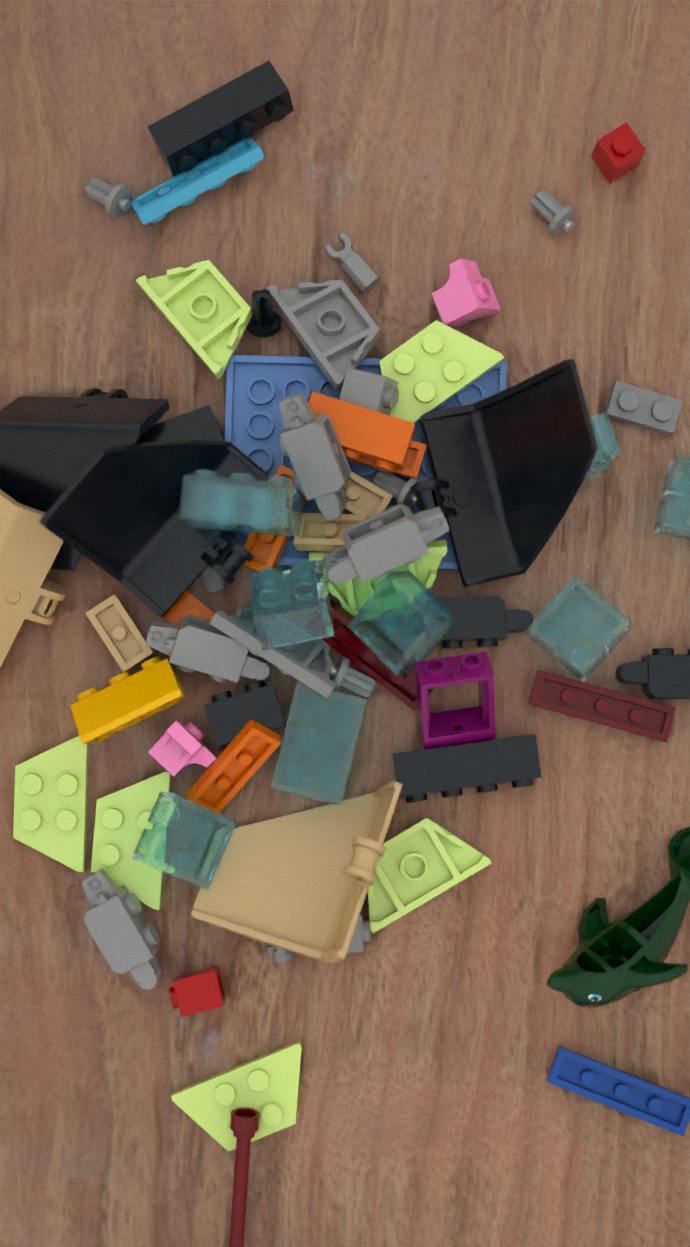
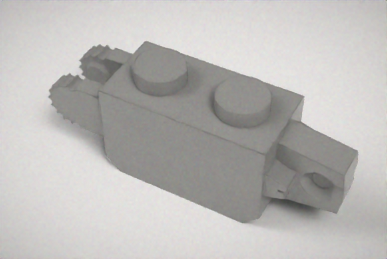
(315, 455)
(384, 543)
(203, 648)
(121, 930)

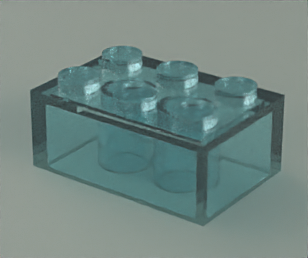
(241, 503)
(318, 744)

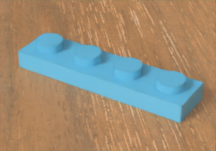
(206, 175)

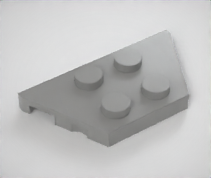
(328, 325)
(304, 661)

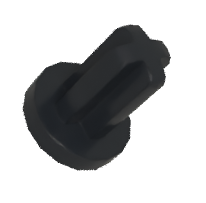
(264, 320)

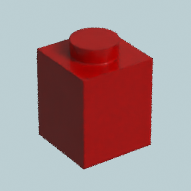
(618, 153)
(198, 991)

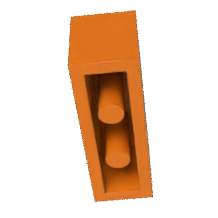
(367, 432)

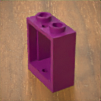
(475, 722)

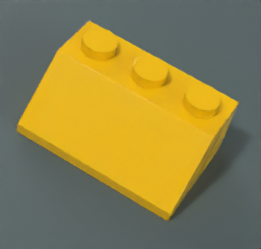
(127, 700)

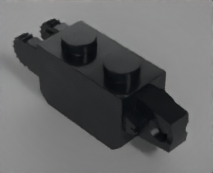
(482, 620)
(660, 674)

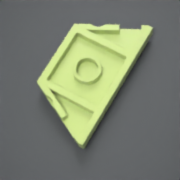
(201, 310)
(435, 368)
(355, 593)
(54, 802)
(117, 831)
(418, 868)
(262, 1084)

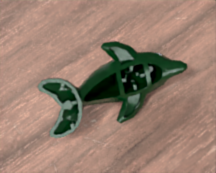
(630, 950)

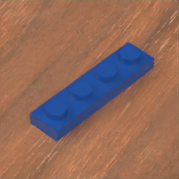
(620, 1090)

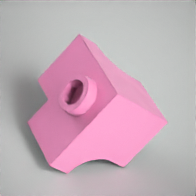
(465, 295)
(182, 747)

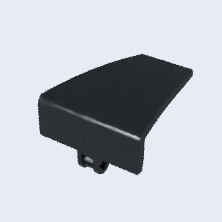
(55, 438)
(508, 470)
(128, 521)

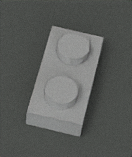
(643, 408)

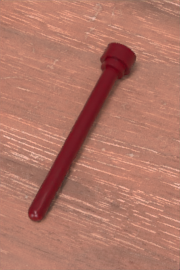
(244, 1124)

